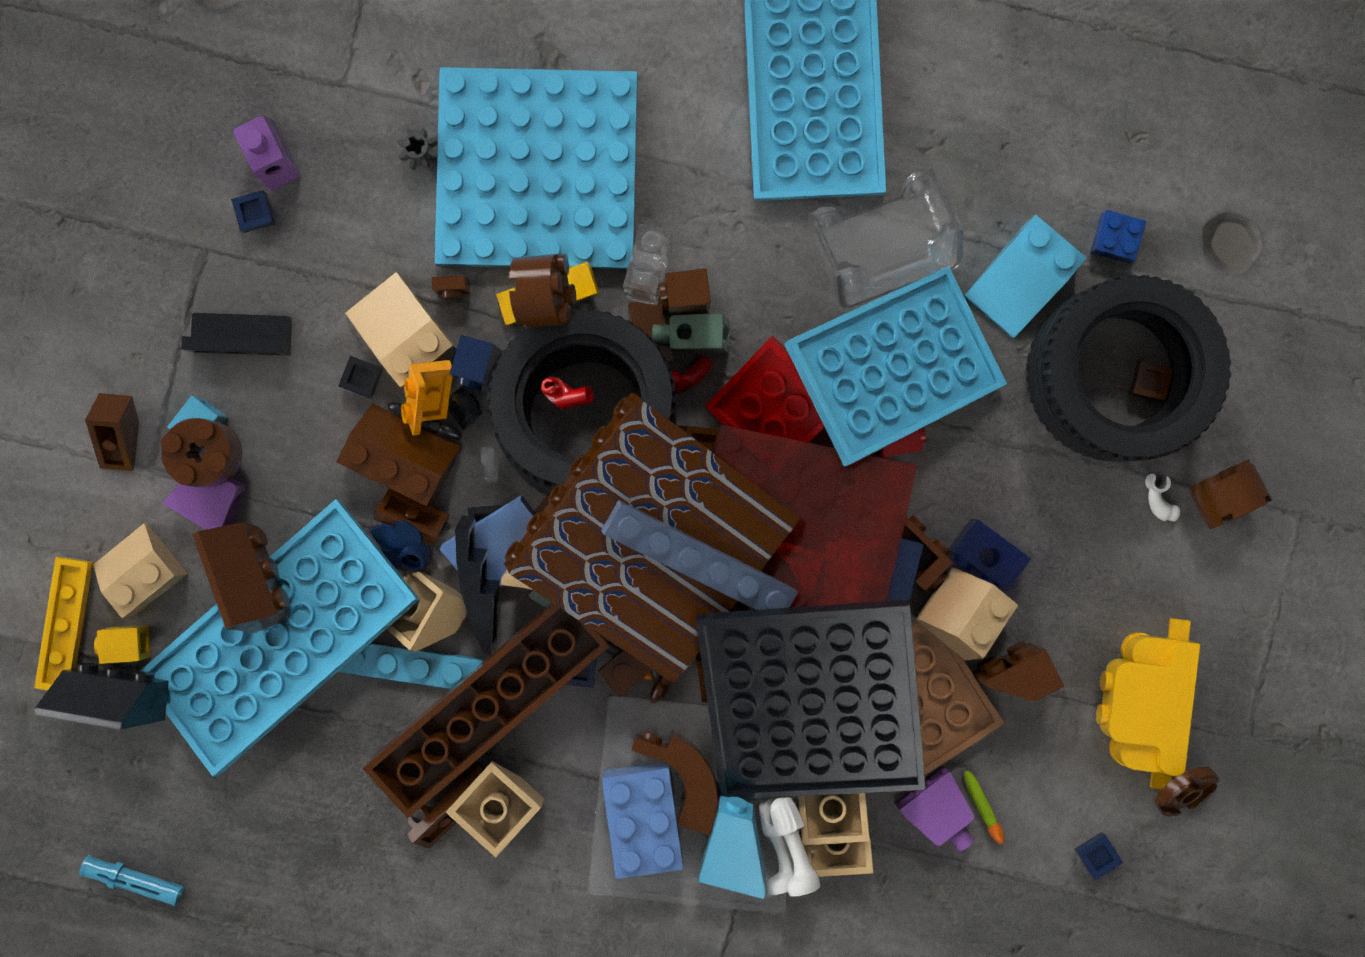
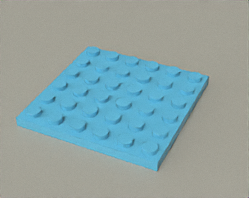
(535, 166)

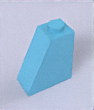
(734, 850)

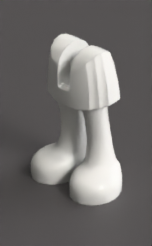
(781, 824)

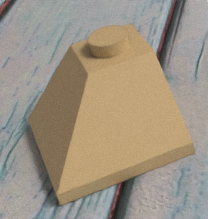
(433, 616)

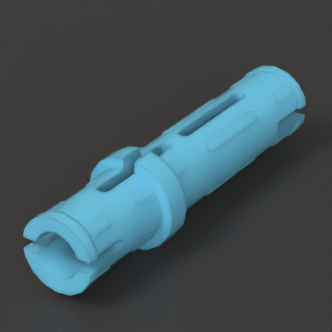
(119, 876)

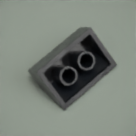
(105, 697)

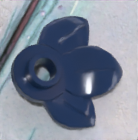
(402, 545)

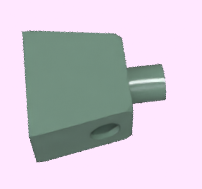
(708, 335)

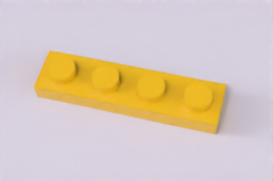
(63, 619)

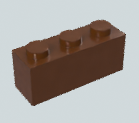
(685, 292)

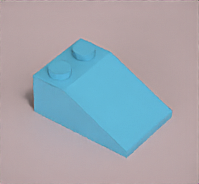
(1024, 276)

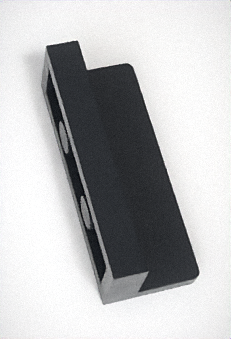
(239, 334)

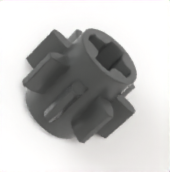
(409, 149)

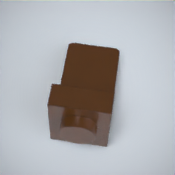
(932, 572)

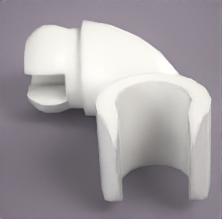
(1159, 507)

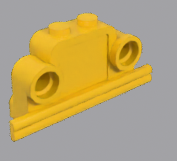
(1151, 702)

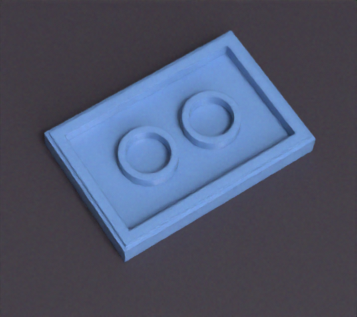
(497, 534)

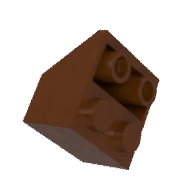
(1021, 672)

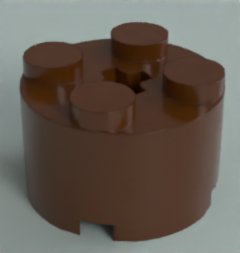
(541, 290)
(182, 450)
(1230, 494)

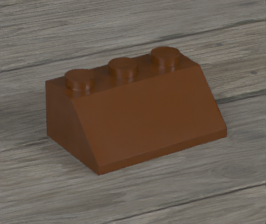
(391, 455)
(242, 576)

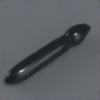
(445, 430)

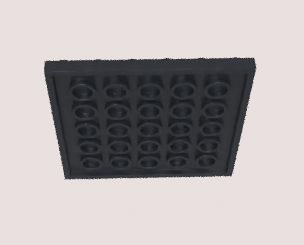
(813, 699)

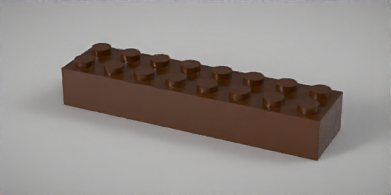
(484, 707)

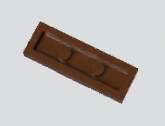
(436, 820)

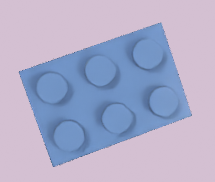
(642, 820)

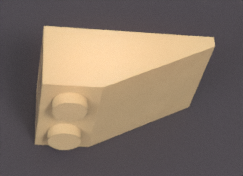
(399, 328)

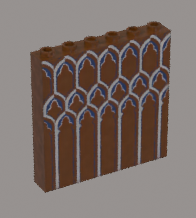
(623, 592)

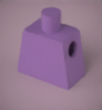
(265, 149)
(208, 505)
(939, 810)

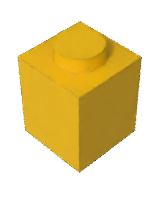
(123, 644)

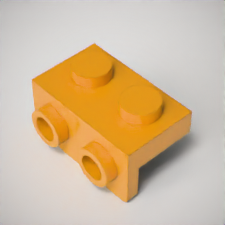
(426, 393)

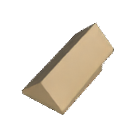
(836, 834)

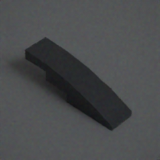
(478, 592)

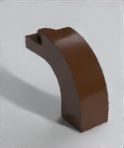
(700, 797)

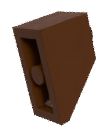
(113, 431)

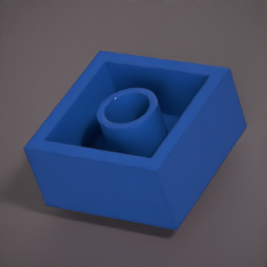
(1118, 236)

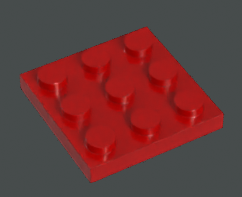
(768, 397)

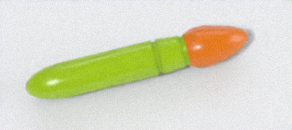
(984, 808)

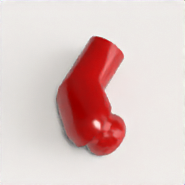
(693, 375)
(564, 395)

